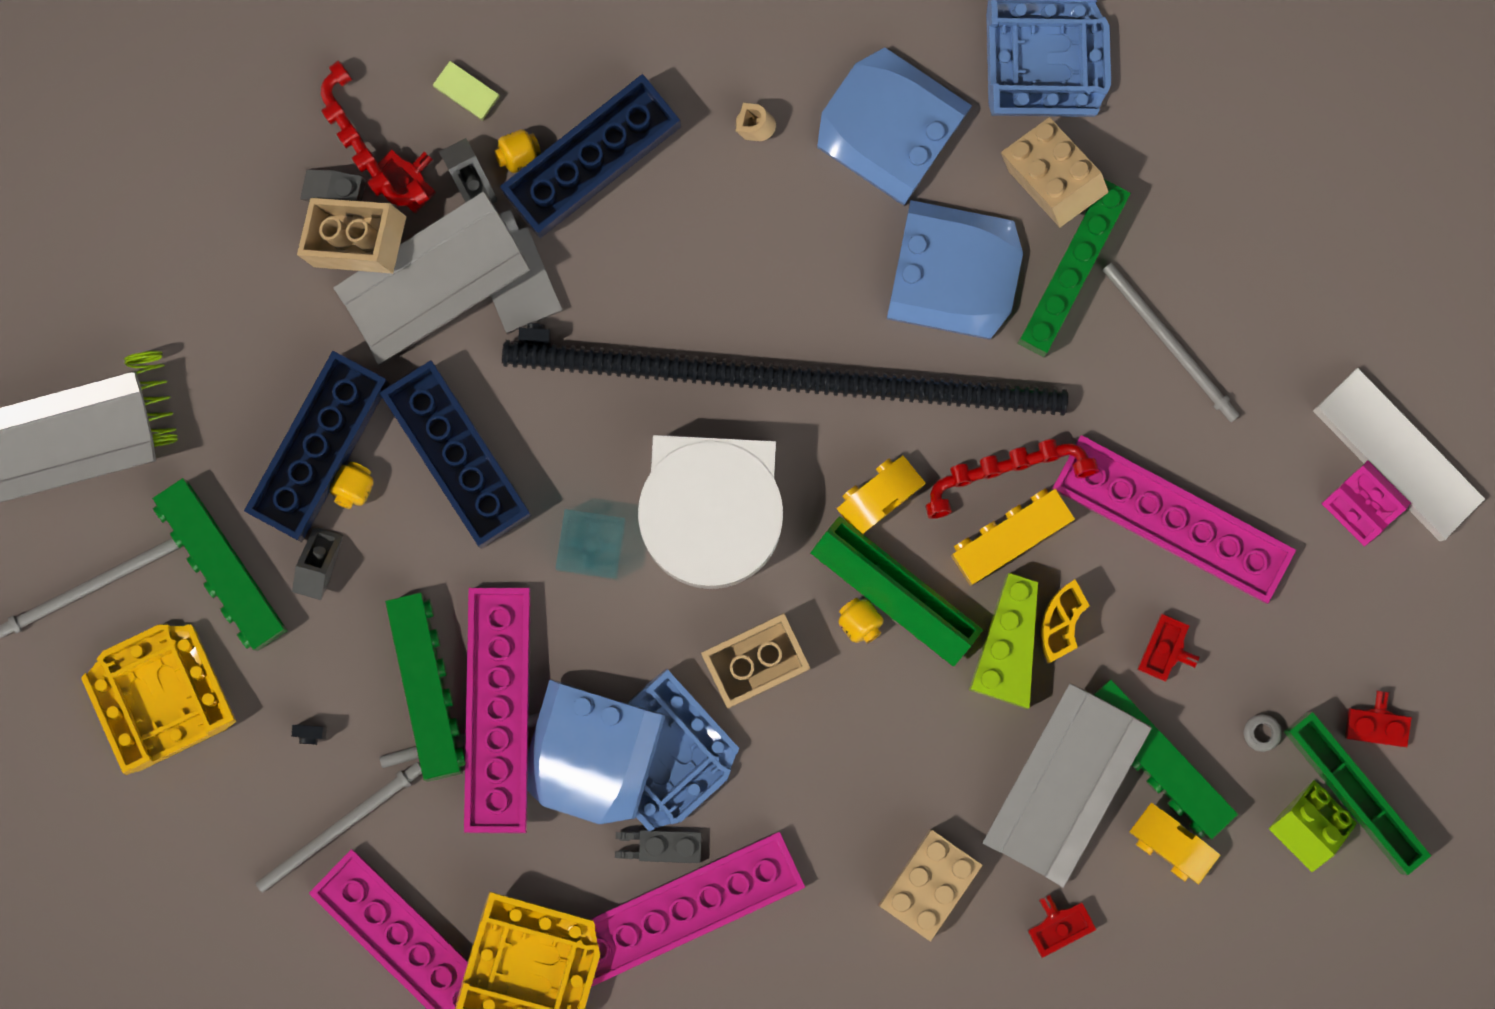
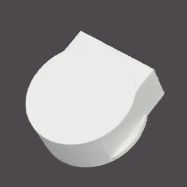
(711, 509)

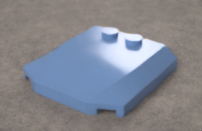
(1047, 57)
(889, 123)
(956, 271)
(591, 754)
(689, 757)

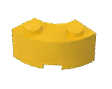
(881, 495)
(1059, 621)
(1174, 843)

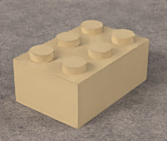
(1054, 172)
(351, 235)
(755, 661)
(930, 885)

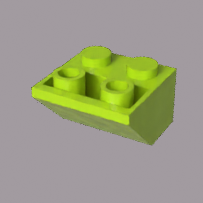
(1313, 826)

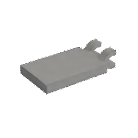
(530, 295)

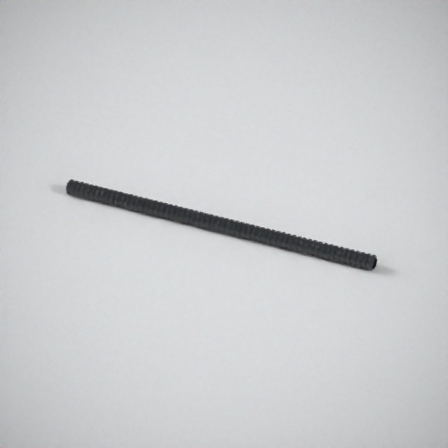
(785, 377)

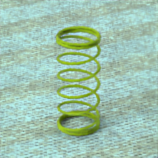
(146, 357)

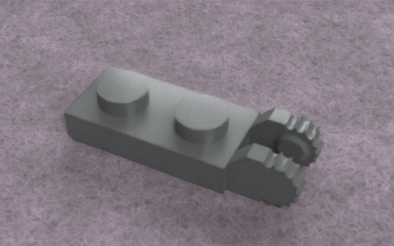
(662, 846)

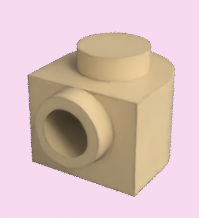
(755, 122)

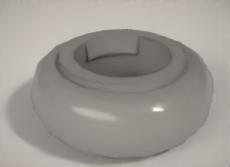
(1275, 733)

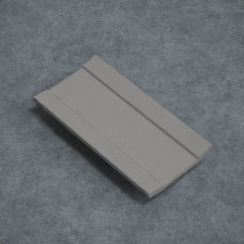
(434, 278)
(73, 436)
(1067, 784)

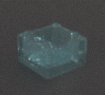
(590, 544)

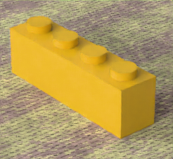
(1011, 537)

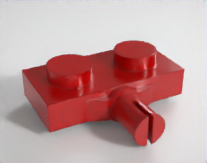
(402, 173)
(1166, 649)
(1378, 724)
(1060, 927)

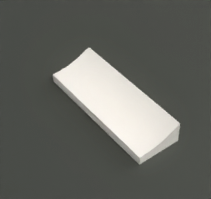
(1400, 452)

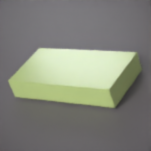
(466, 90)

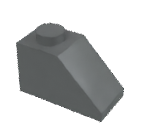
(467, 171)
(332, 185)
(316, 563)

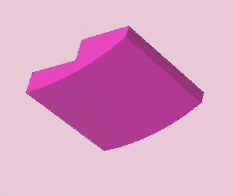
(1366, 503)

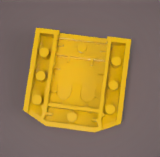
(156, 696)
(529, 958)

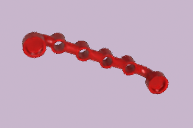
(350, 137)
(1018, 461)

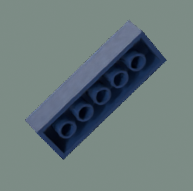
(591, 156)
(316, 446)
(455, 454)

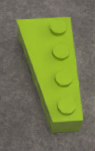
(1007, 652)

